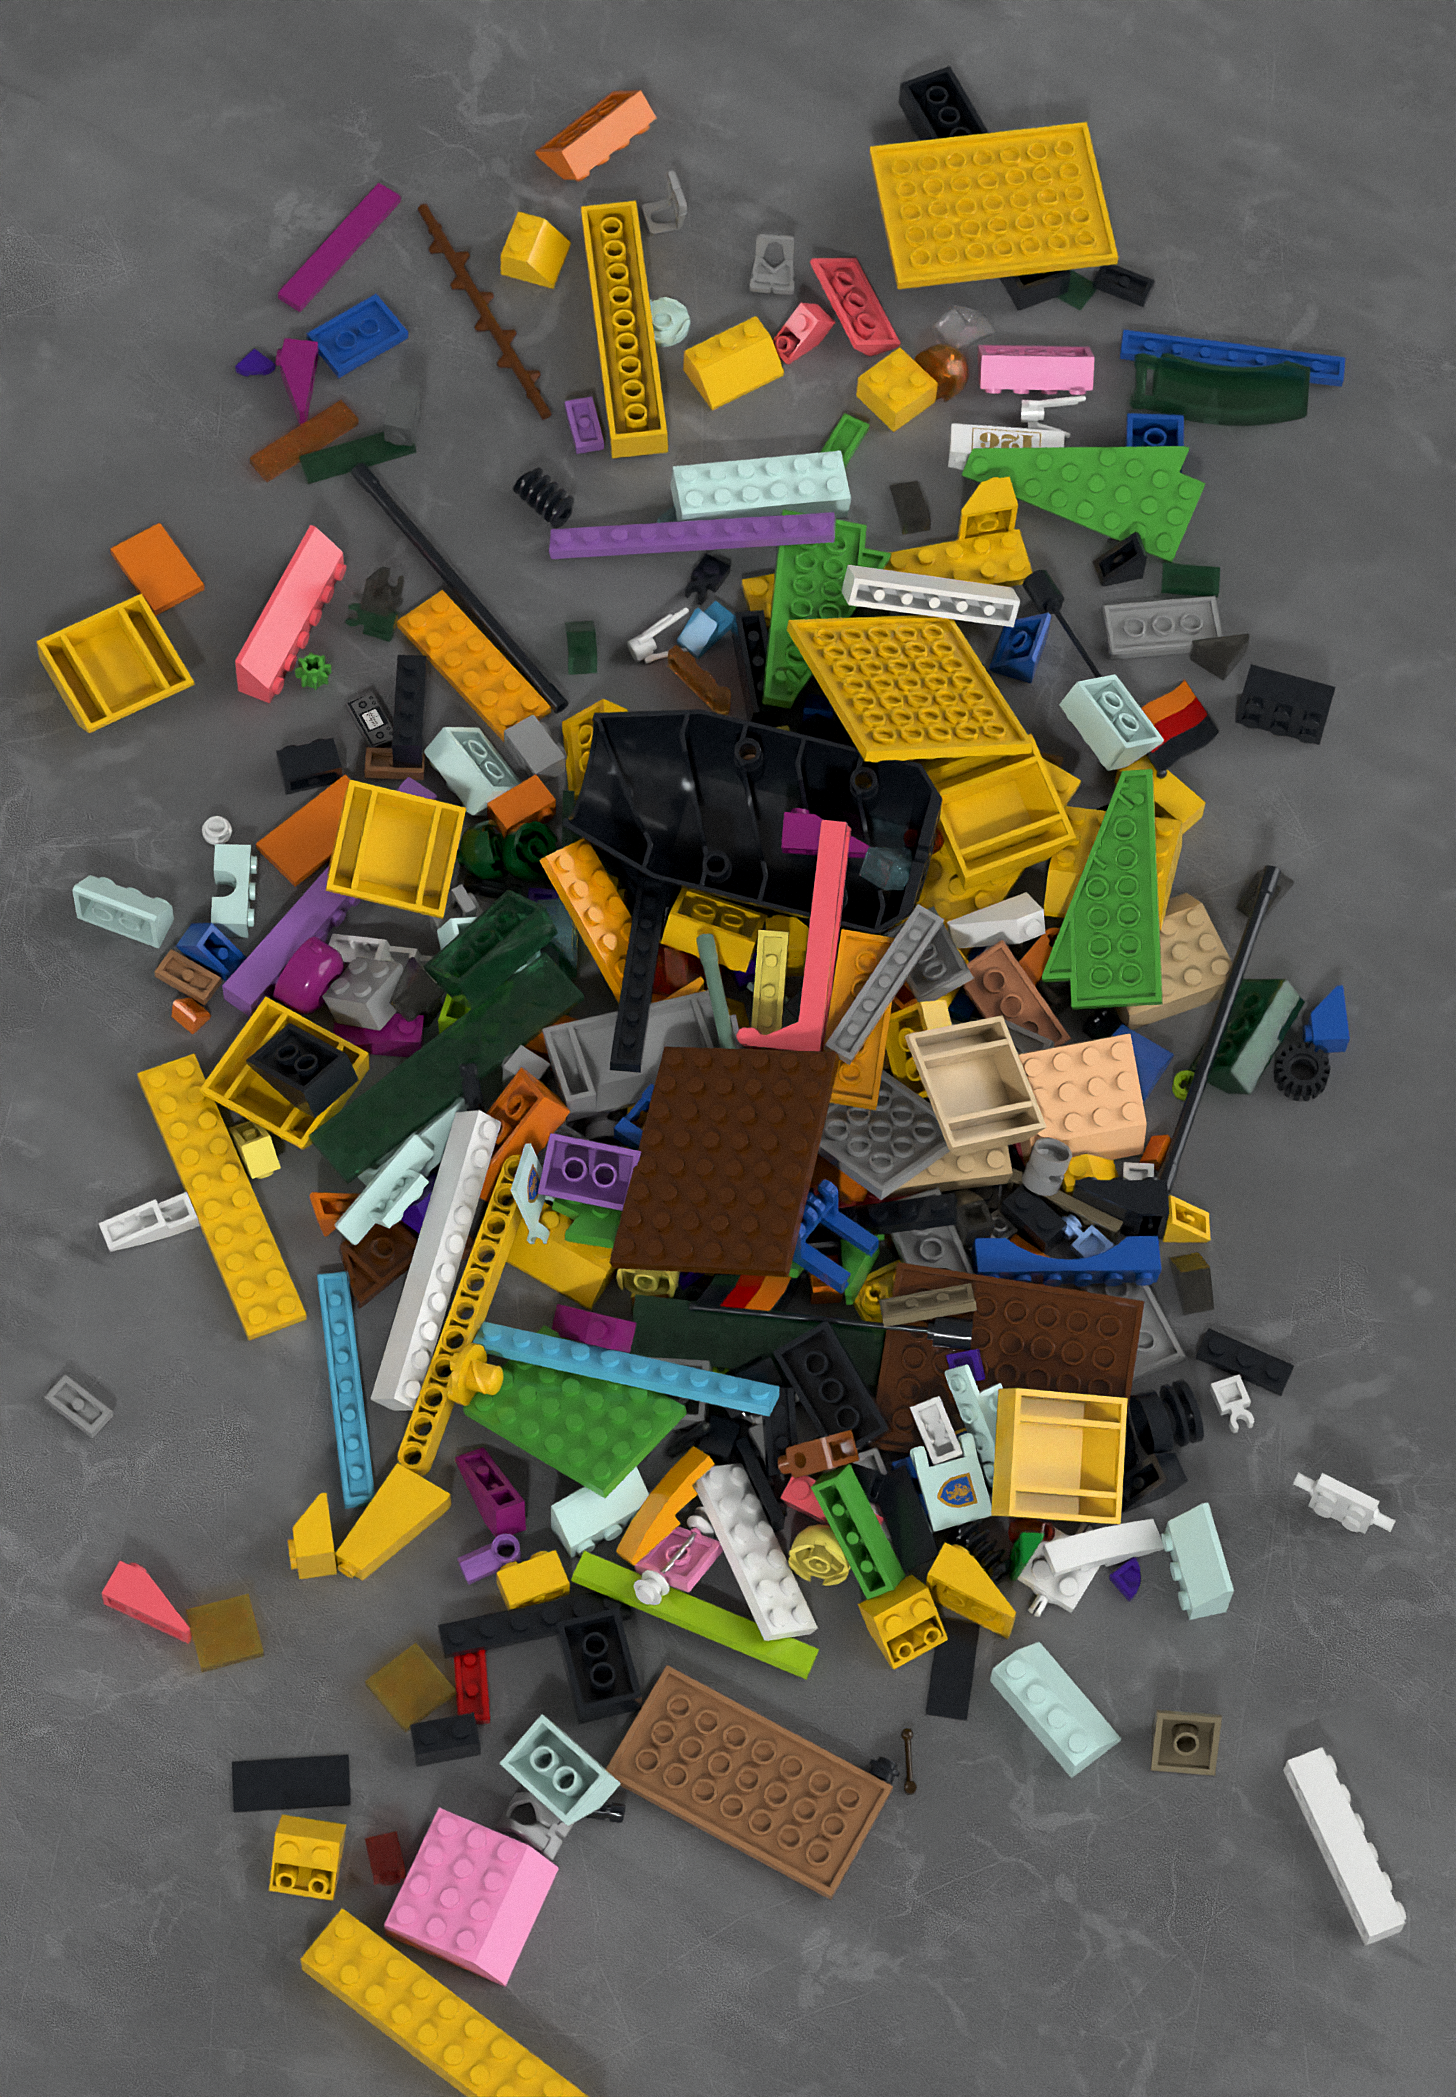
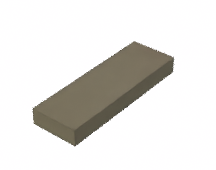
(927, 1305)

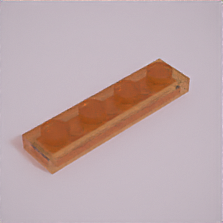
(303, 440)

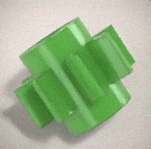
(313, 671)

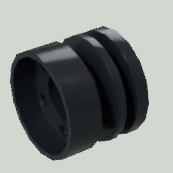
(1166, 1417)

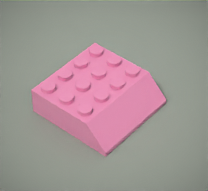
(471, 1897)

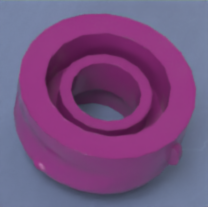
(308, 976)

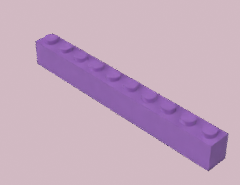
(309, 917)

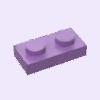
(584, 425)

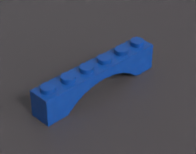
(1130, 1261)

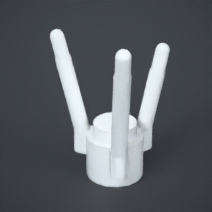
(1034, 410)
(644, 645)

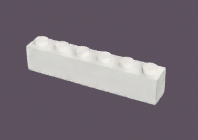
(930, 596)
(1345, 1846)

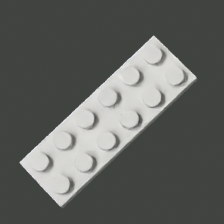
(754, 1553)

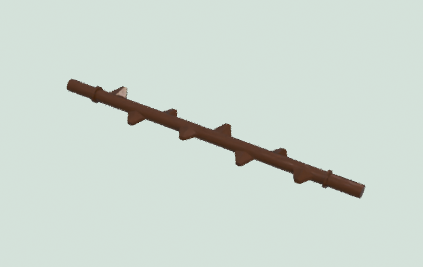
(487, 321)

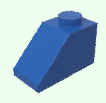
(211, 949)
(1328, 1024)

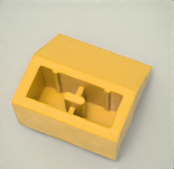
(903, 1621)
(307, 1857)

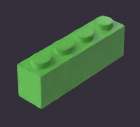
(858, 1531)

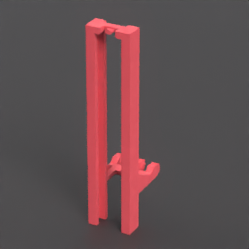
(821, 952)

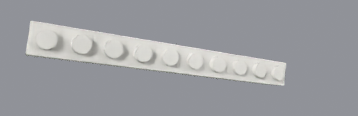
(436, 1260)

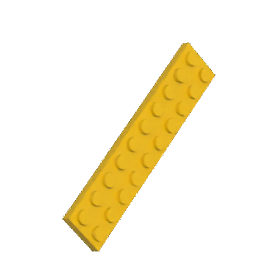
(981, 559)
(222, 1198)

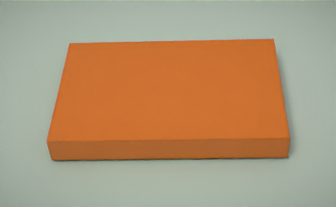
(157, 569)

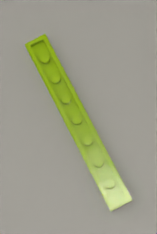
(696, 1616)

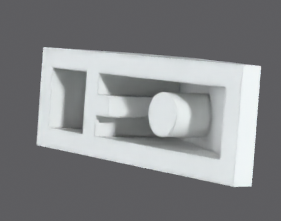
(1010, 920)

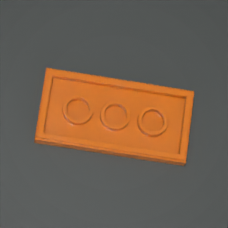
(307, 837)

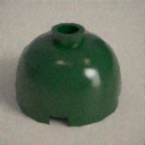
(524, 849)
(482, 851)

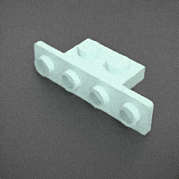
(388, 1193)
(978, 1414)

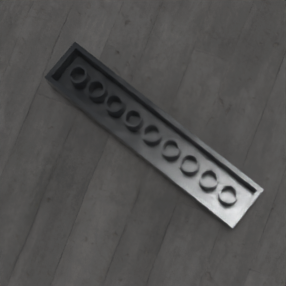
(942, 109)

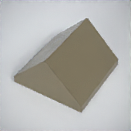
(1185, 1742)

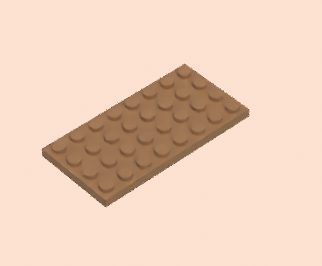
(749, 1782)

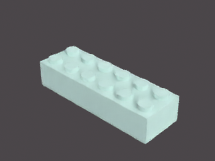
(761, 487)

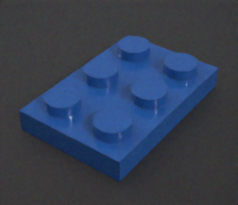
(358, 335)

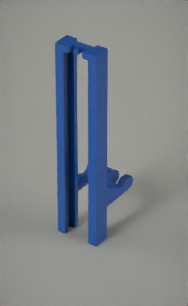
(818, 1208)

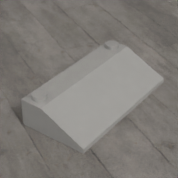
(583, 1050)

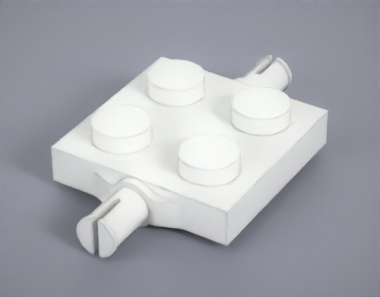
(1343, 1503)
(1059, 1590)

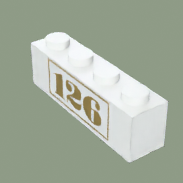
(966, 437)

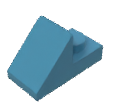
(705, 629)

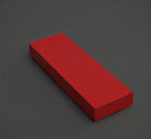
(472, 1686)

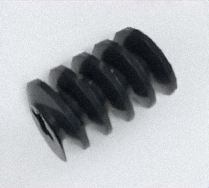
(544, 497)
(974, 1541)

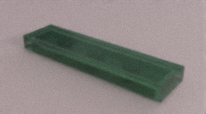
(345, 456)

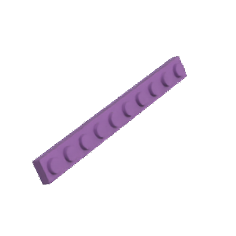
(692, 535)

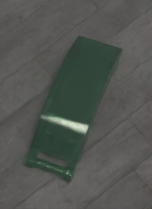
(1222, 393)

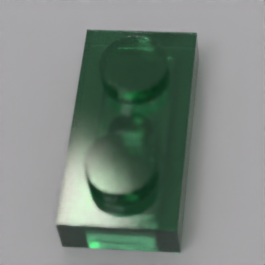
(1190, 579)

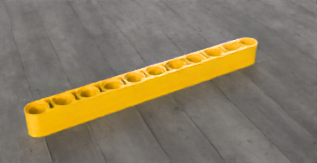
(466, 1329)

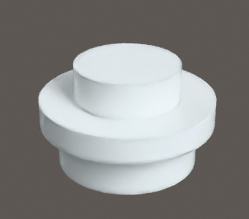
(216, 830)

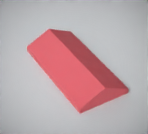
(855, 305)

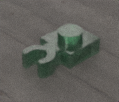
(374, 624)

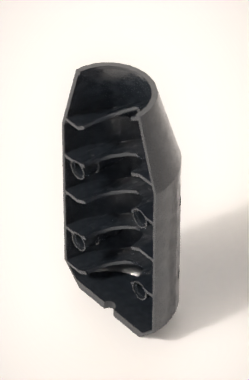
(684, 803)

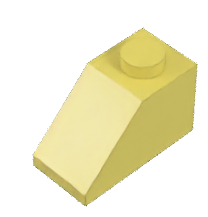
(255, 1149)

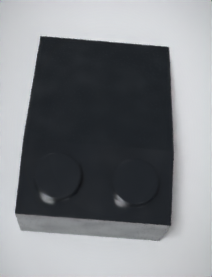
(304, 1069)

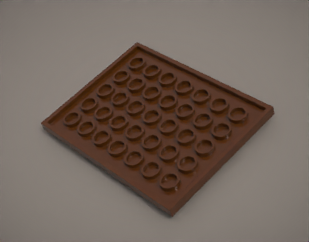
(725, 1161)
(1025, 1340)

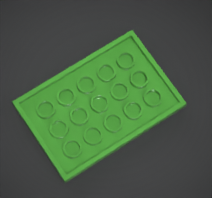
(577, 1422)

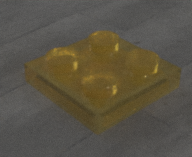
(225, 1632)
(410, 1687)

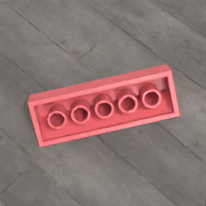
(289, 616)

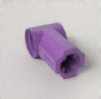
(486, 1559)

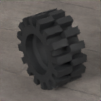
(1301, 1056)

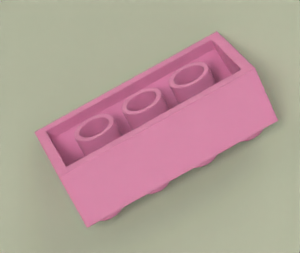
(1035, 369)

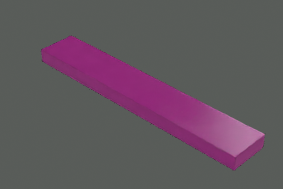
(339, 247)

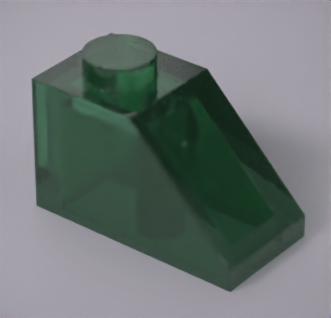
(581, 647)

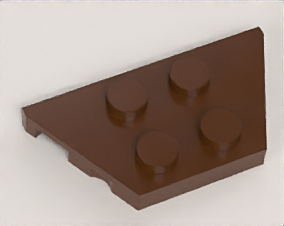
(378, 1259)

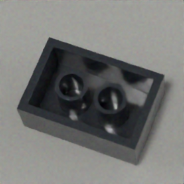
(1285, 704)
(598, 1665)

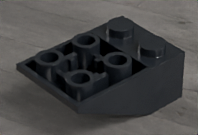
(1138, 1203)

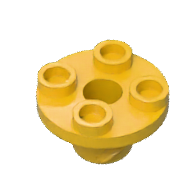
(473, 1375)

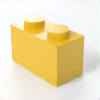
(533, 1580)

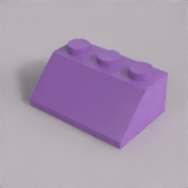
(587, 1171)

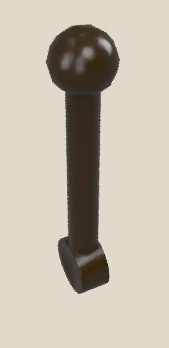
(910, 1787)

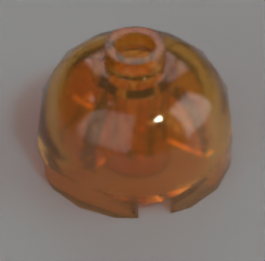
(946, 367)

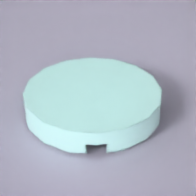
(672, 325)

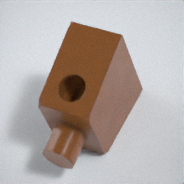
(819, 1455)

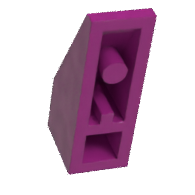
(298, 371)
(802, 835)
(395, 1039)
(594, 1328)
(492, 1492)

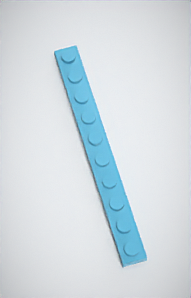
(628, 1369)

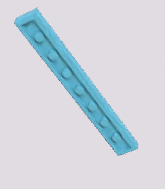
(346, 1389)

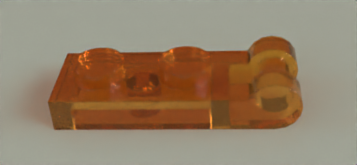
(699, 681)

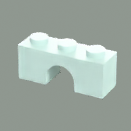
(234, 868)

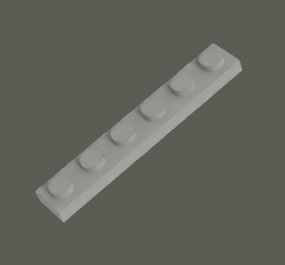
(884, 984)

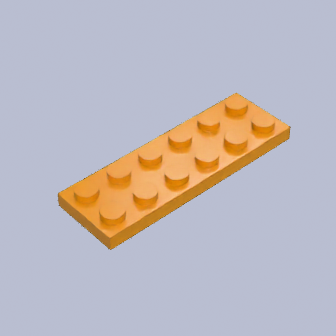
(472, 664)
(593, 908)
(856, 960)

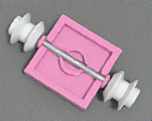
(678, 1559)

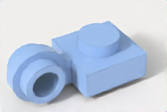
(1088, 1242)

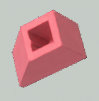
(802, 332)

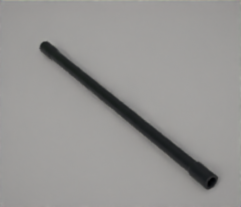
(545, 688)
(1265, 890)

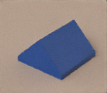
(1021, 647)
(1149, 1058)

